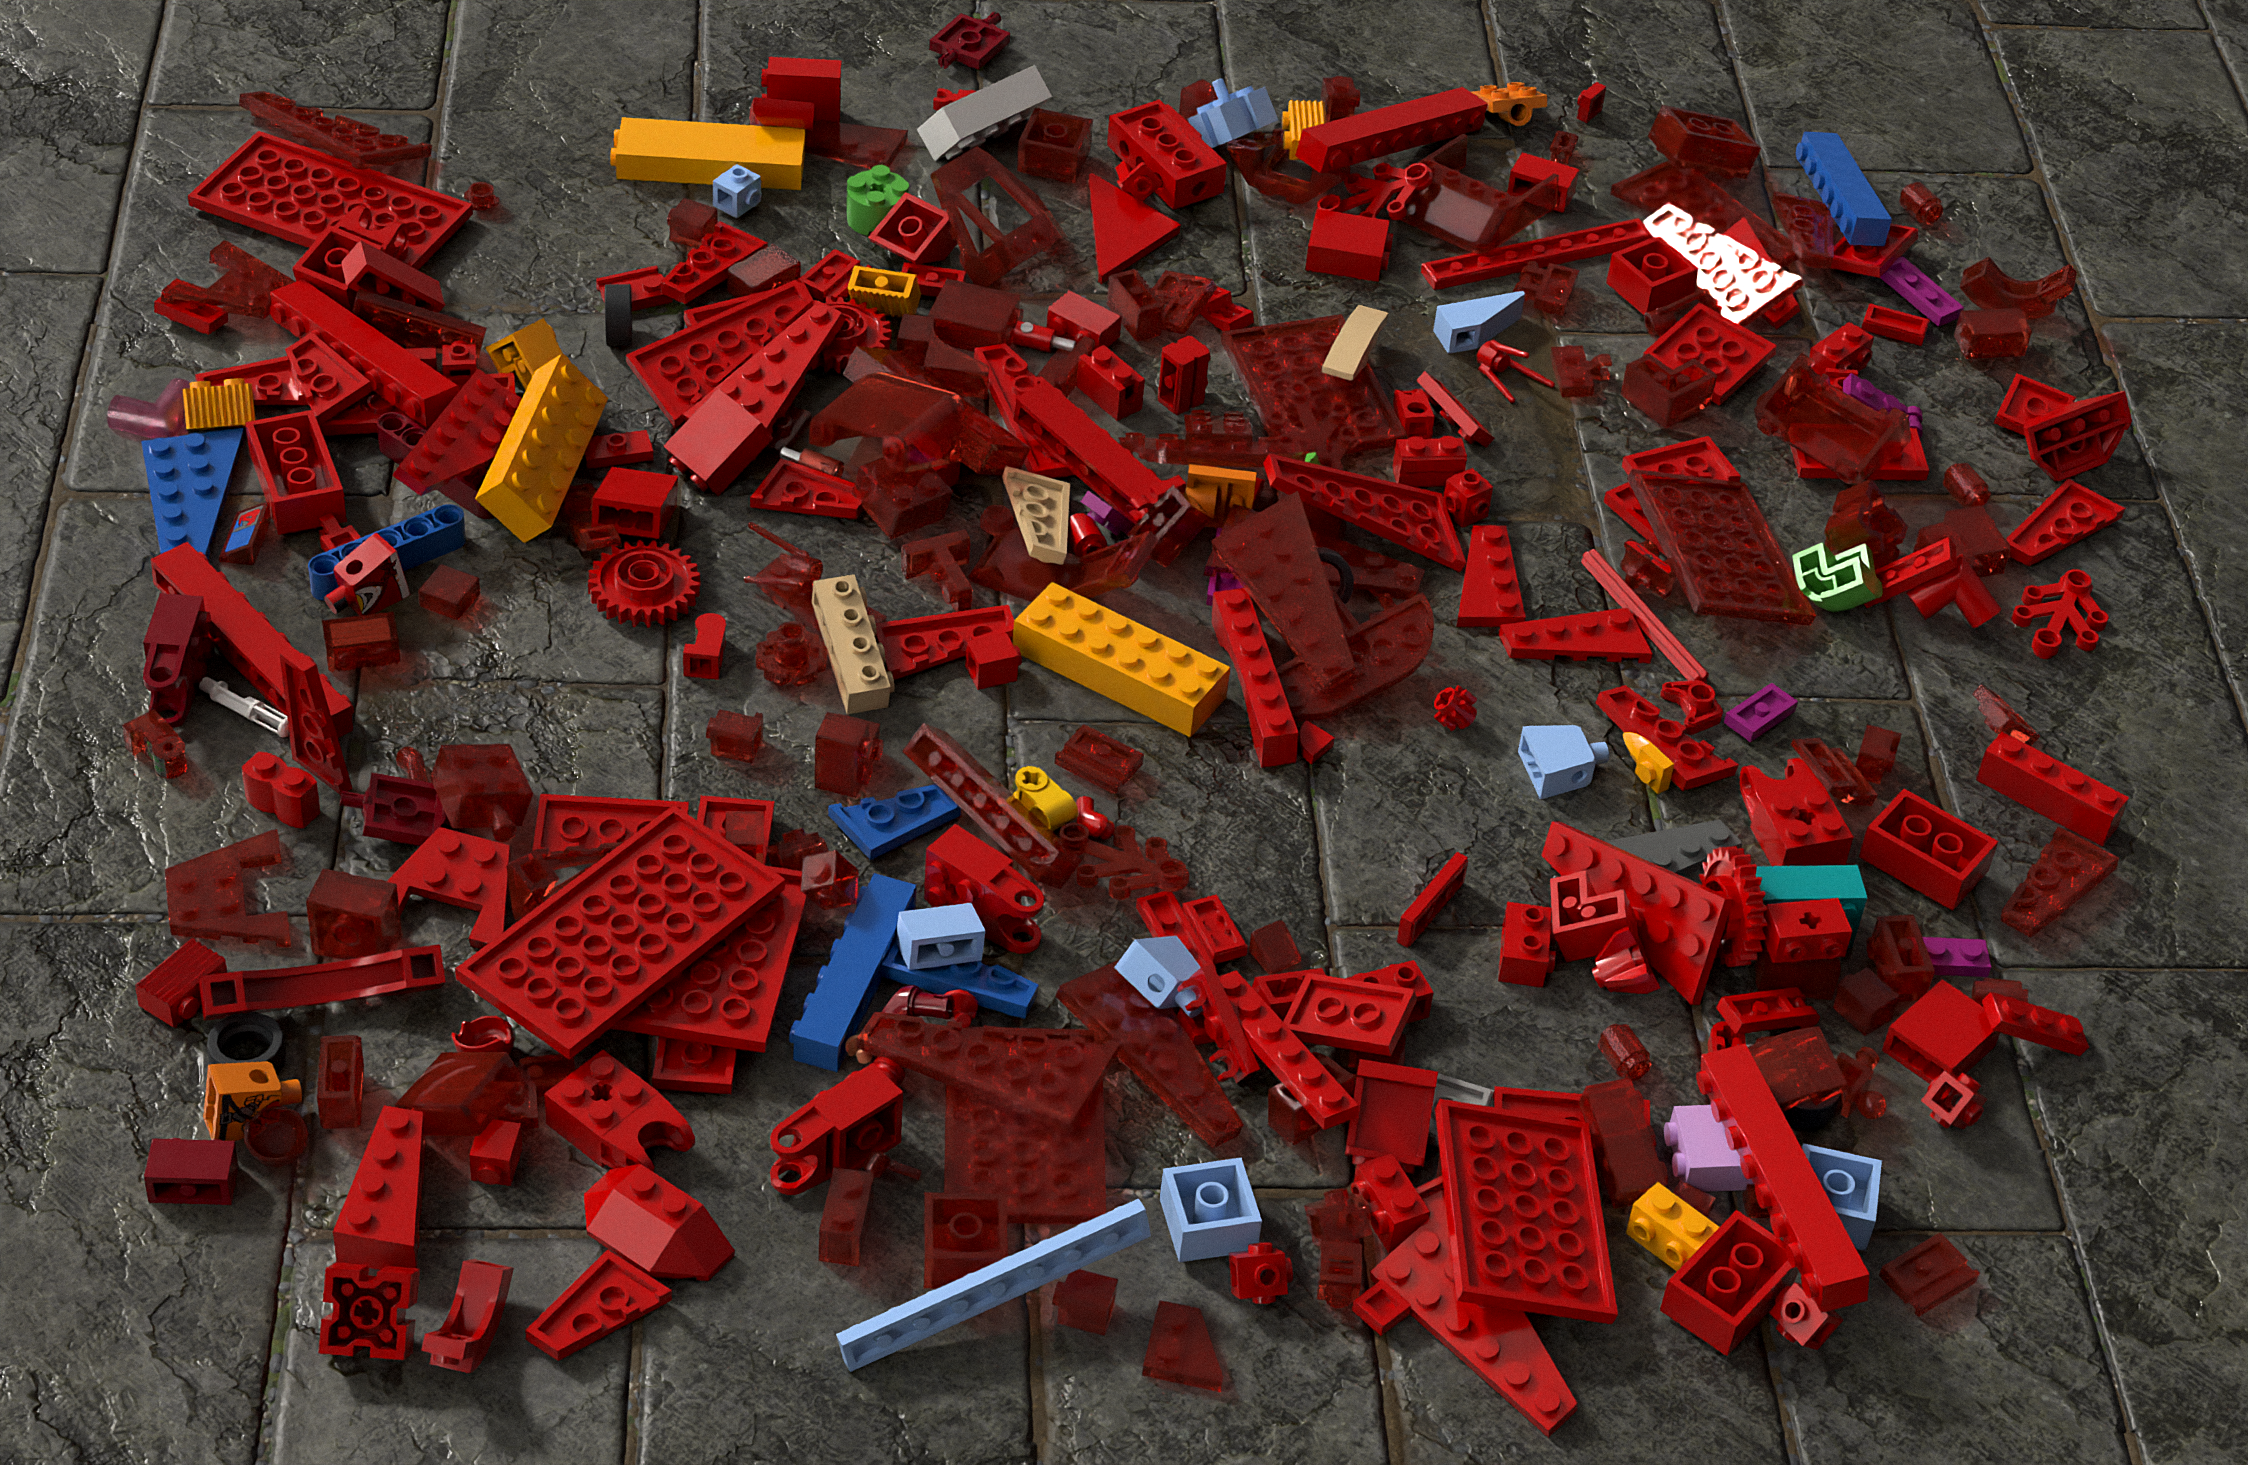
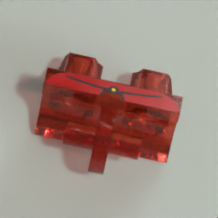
(1646, 568)

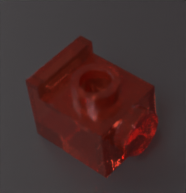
(735, 735)
(1877, 753)
(1339, 1281)

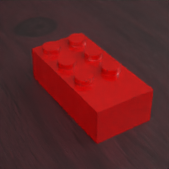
(295, 471)

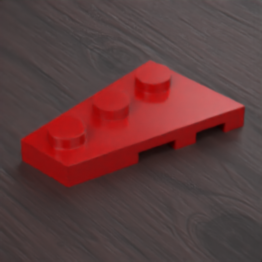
(806, 491)

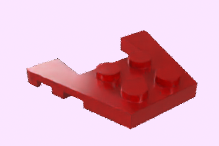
(460, 873)

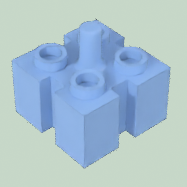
(1233, 114)

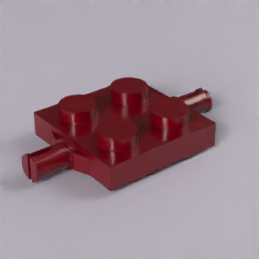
(969, 41)
(398, 809)

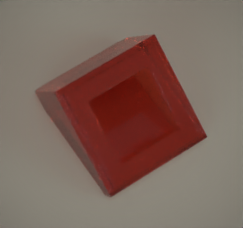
(1274, 947)

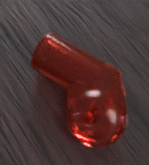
(412, 763)

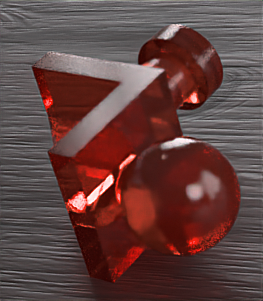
(1858, 1076)

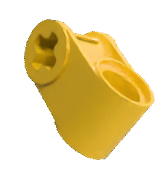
(1044, 798)

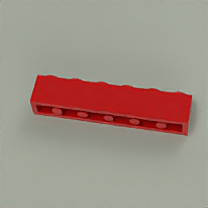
(1083, 446)

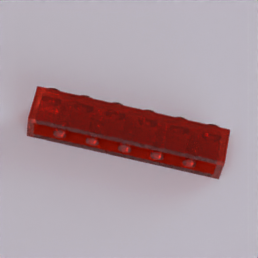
(992, 806)

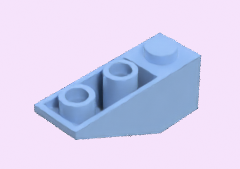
(1476, 321)

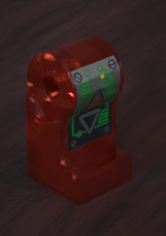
(158, 742)

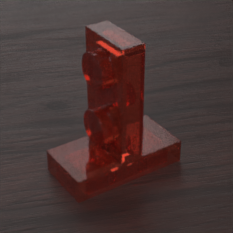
(941, 560)

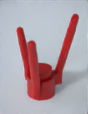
(1494, 357)

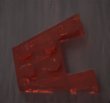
(240, 291)
(209, 898)

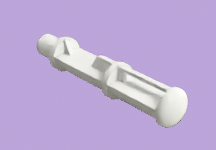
(248, 707)

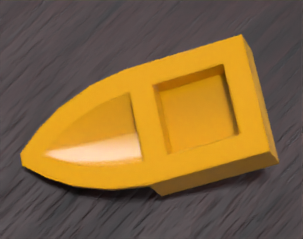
(1650, 762)

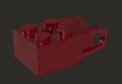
(176, 653)

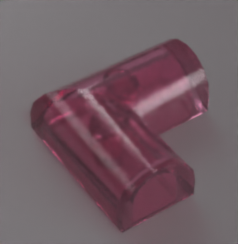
(147, 418)

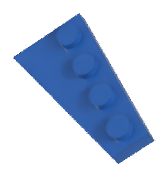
(991, 986)

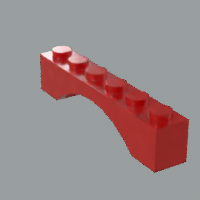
(1267, 707)
(322, 984)

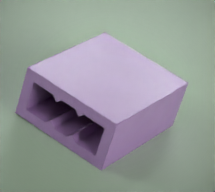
(1702, 1151)

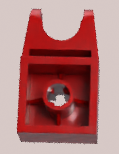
(323, 259)
(1795, 817)
(971, 871)
(614, 1114)
(838, 1129)

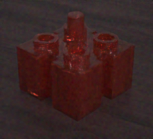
(1864, 518)

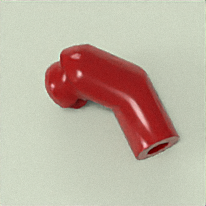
(1096, 823)

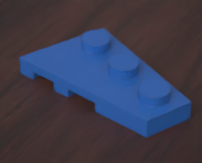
(894, 821)

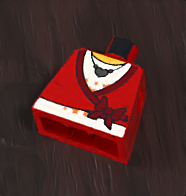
(368, 579)

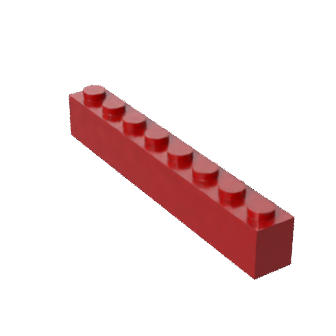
(1391, 129)
(388, 366)
(239, 629)
(1783, 1179)

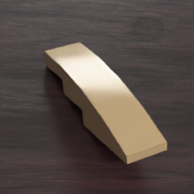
(1354, 342)

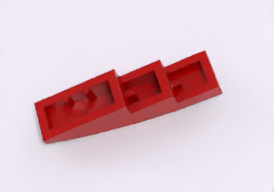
(1275, 990)

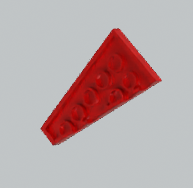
(777, 372)
(1386, 508)

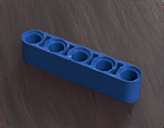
(414, 539)

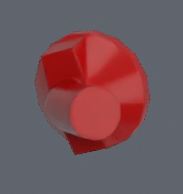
(965, 1007)

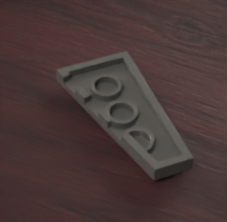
(1680, 848)

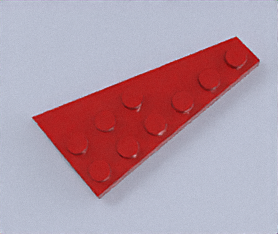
(700, 357)
(1008, 381)
(461, 437)
(1674, 915)
(1488, 1339)

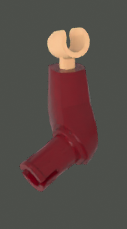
(909, 1002)

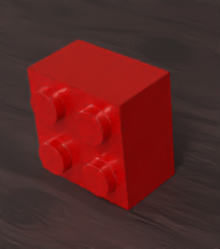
(1651, 274)

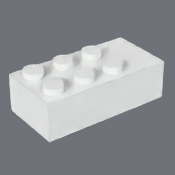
(984, 114)

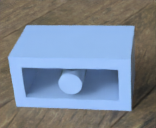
(940, 936)

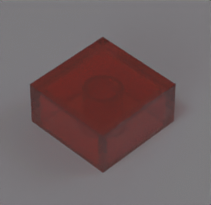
(449, 592)

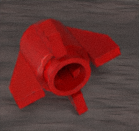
(1624, 965)

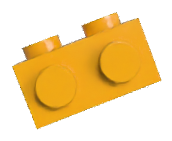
(1668, 1226)

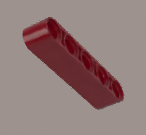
(398, 437)

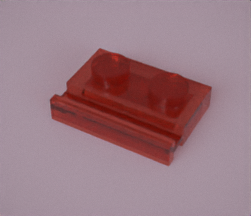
(1099, 759)
(1929, 1274)

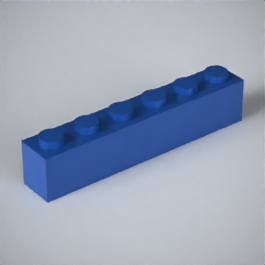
(1844, 189)
(852, 975)

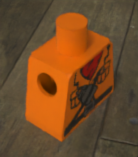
(239, 1092)

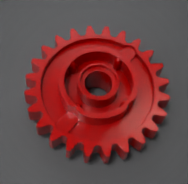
(860, 328)
(644, 583)
(1733, 875)

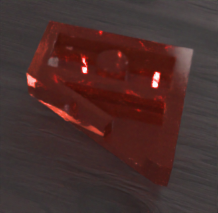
(1182, 1348)

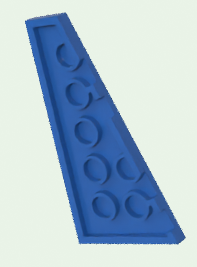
(190, 484)

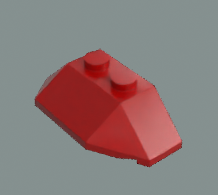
(2077, 435)
(655, 1225)

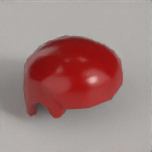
(485, 1035)

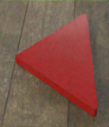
(1124, 228)

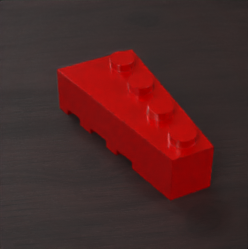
(385, 1199)

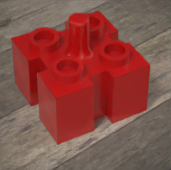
(369, 1311)

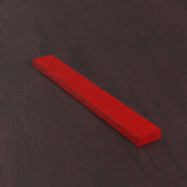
(1547, 250)

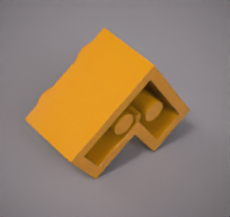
(525, 350)

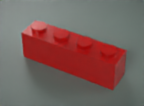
(2052, 788)

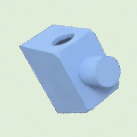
(1559, 758)
(1158, 969)

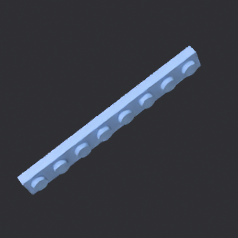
(993, 1285)

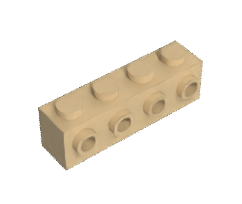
(852, 644)

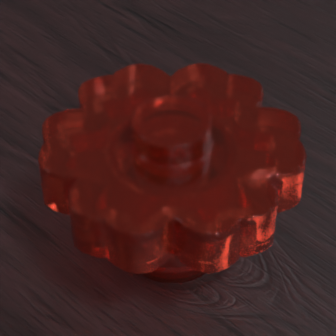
(791, 655)

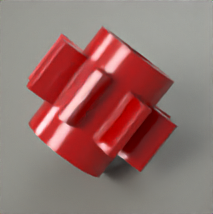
(1455, 708)

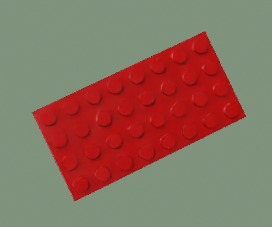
(303, 190)
(620, 931)

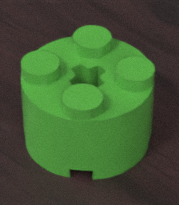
(872, 197)

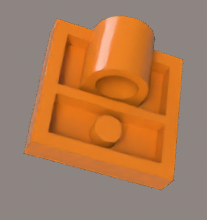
(1504, 99)
(1219, 489)

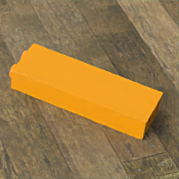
(706, 150)

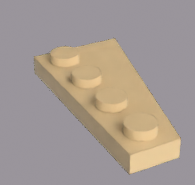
(1041, 512)

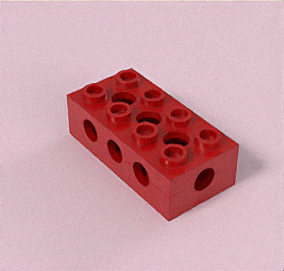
(1171, 150)

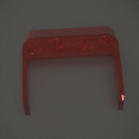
(1469, 210)

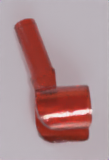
(878, 1162)

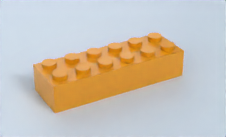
(542, 449)
(1121, 659)

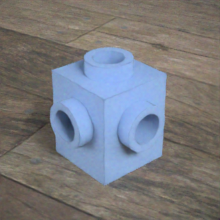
(737, 191)

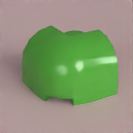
(1838, 580)

